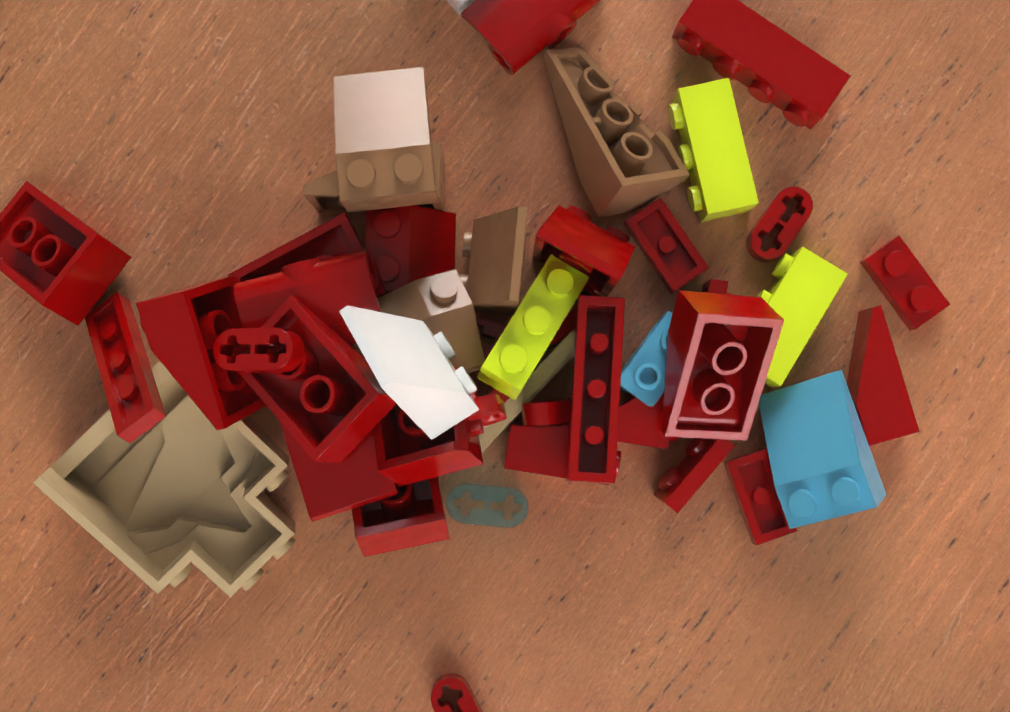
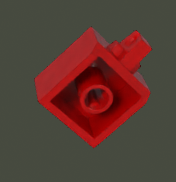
(410, 456)

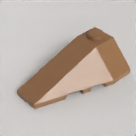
(611, 147)
(443, 307)

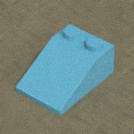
(819, 451)

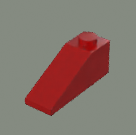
(878, 382)

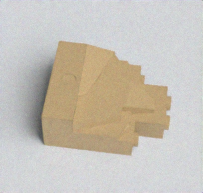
(177, 494)

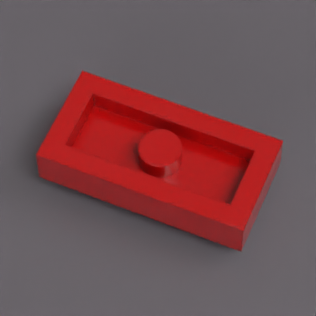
(666, 245)
(904, 283)
(682, 482)
(757, 496)

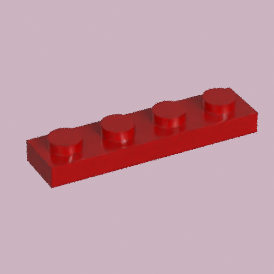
(124, 368)

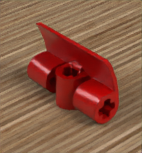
(524, 27)
(318, 284)

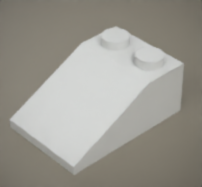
(413, 368)

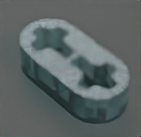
(487, 516)

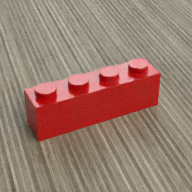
(761, 58)
(595, 389)

